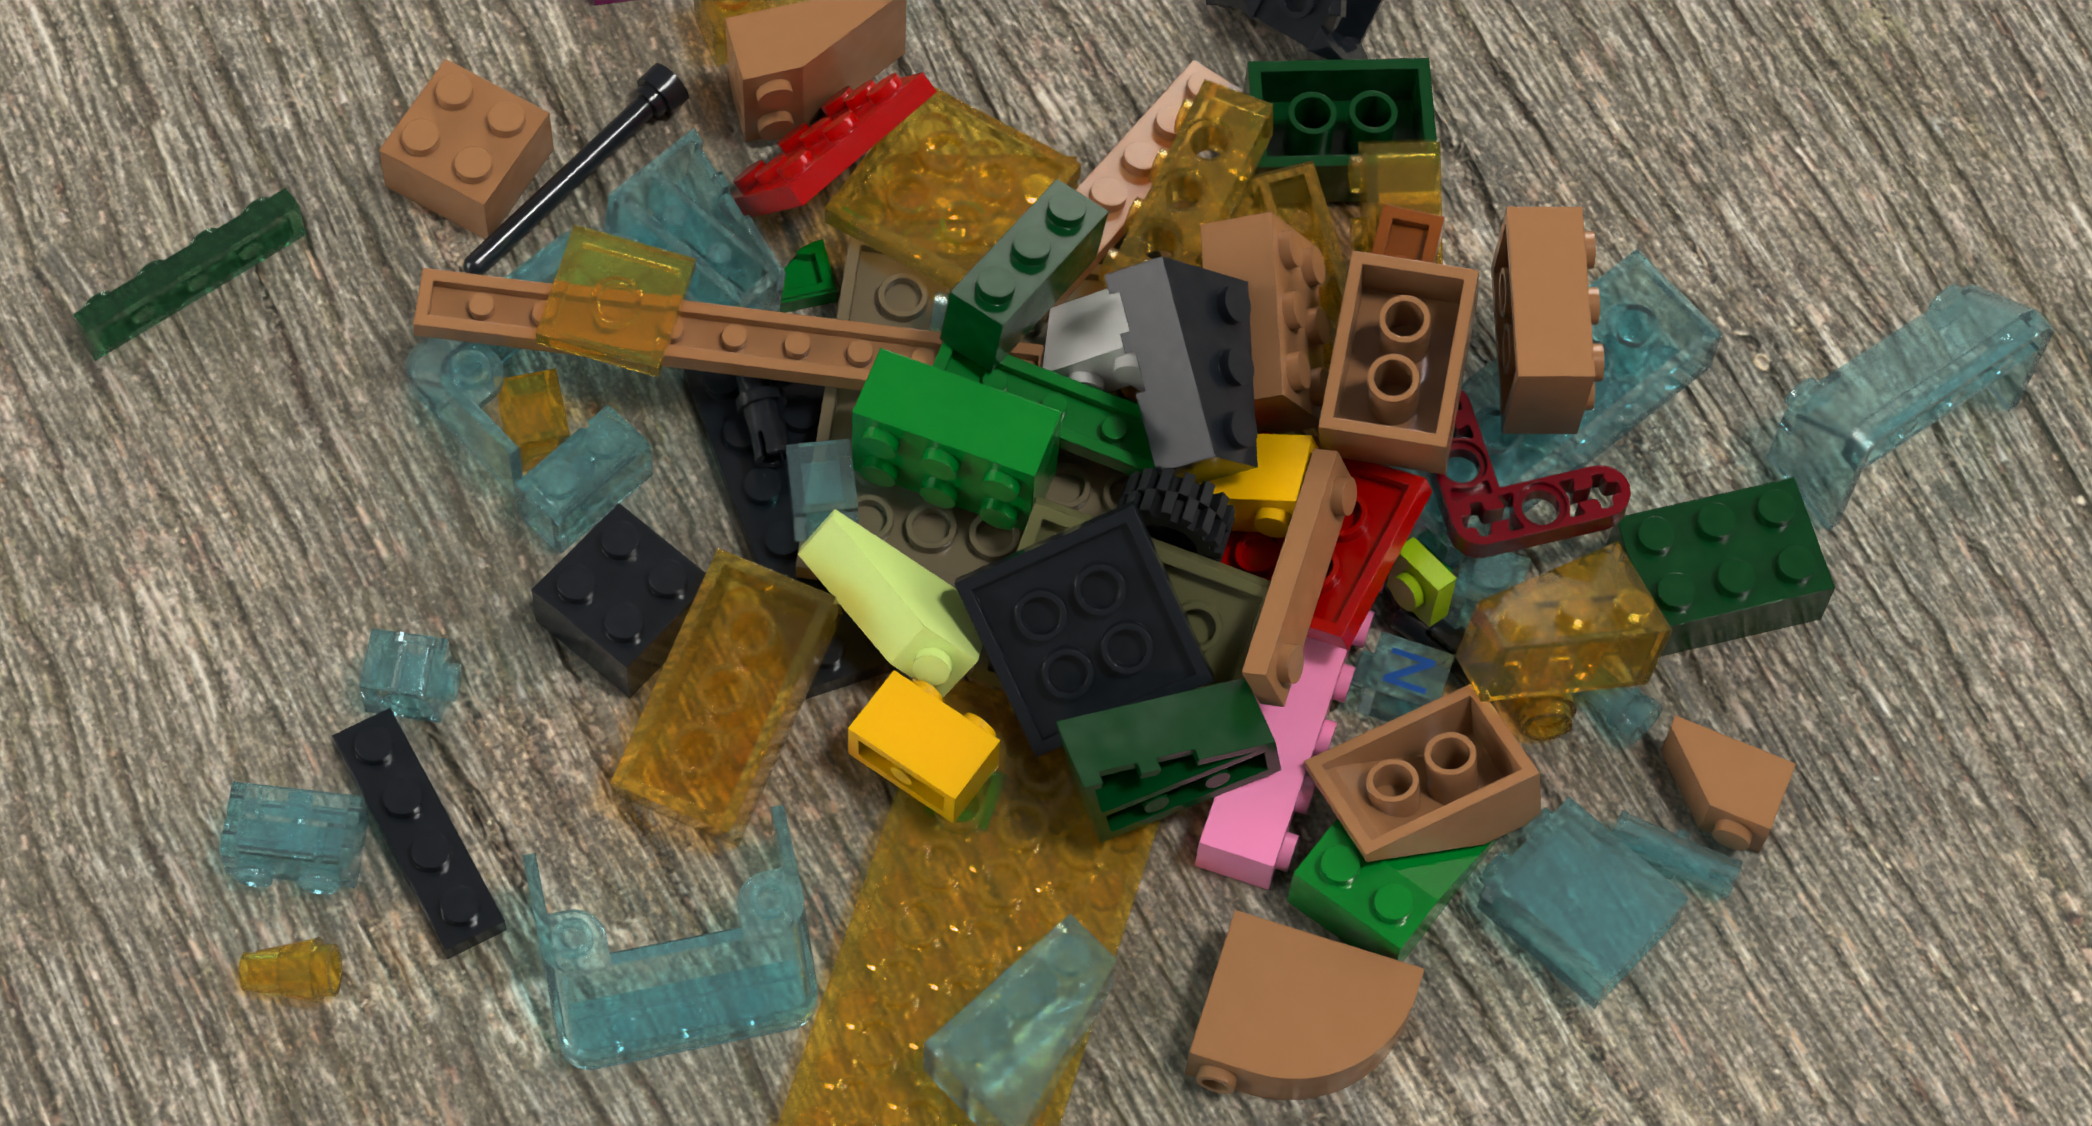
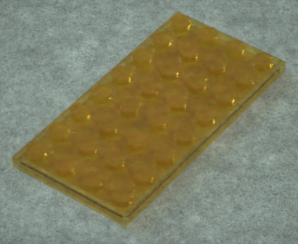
(951, 915)

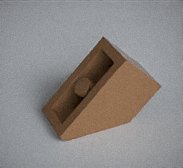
(1726, 783)

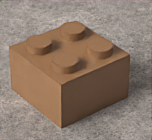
(466, 149)

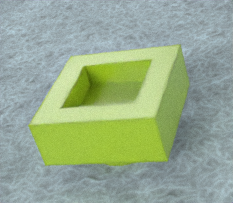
(1421, 583)

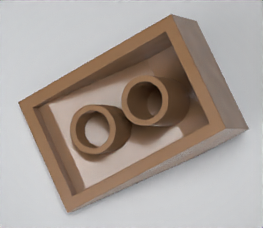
(802, 54)
(1430, 780)

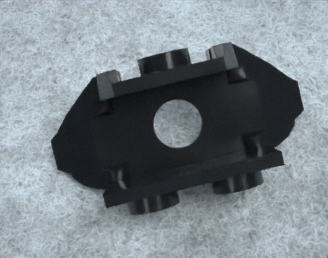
(1323, 26)

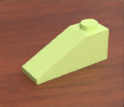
(895, 602)

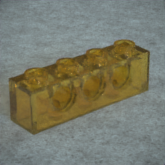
(1214, 121)

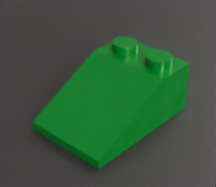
(1381, 902)

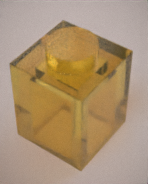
(533, 415)

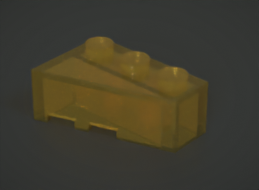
(1566, 631)

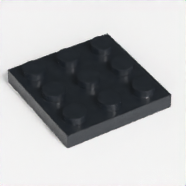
(1083, 624)

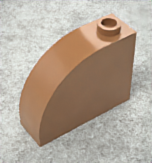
(1297, 1013)

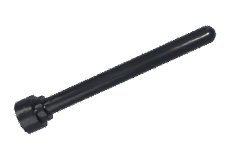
(657, 94)

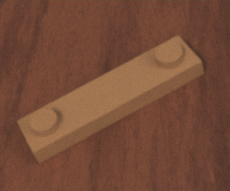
(1278, 641)

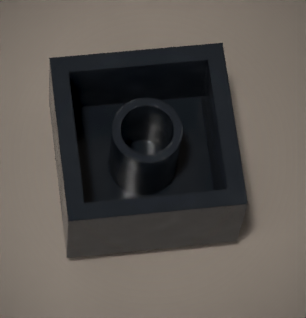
(619, 599)

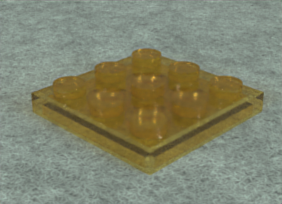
(945, 188)

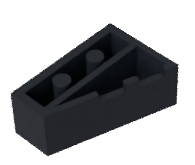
(1193, 363)

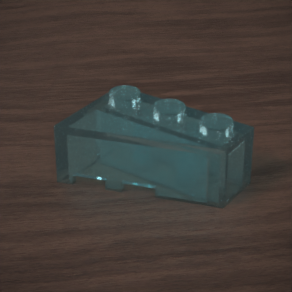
(689, 210)
(1023, 1029)

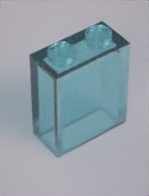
(1579, 900)

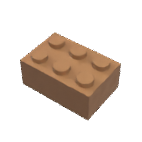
(1284, 315)
(1545, 320)
(1398, 362)

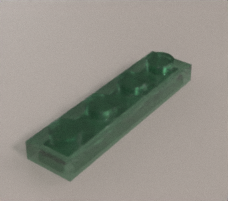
(189, 274)

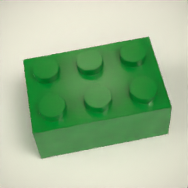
(954, 440)

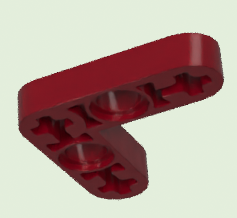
(1488, 500)

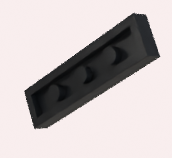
(419, 833)

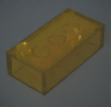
(727, 697)

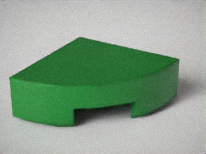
(808, 279)

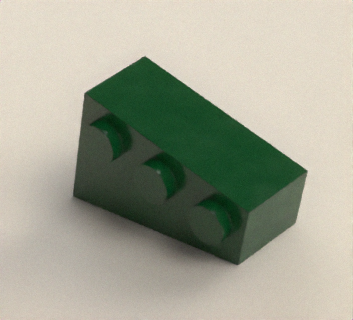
(1166, 754)

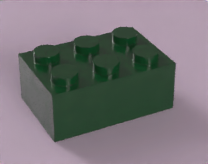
(1333, 105)
(1729, 564)

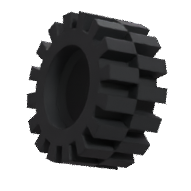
(1181, 511)

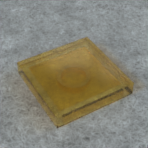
(616, 300)

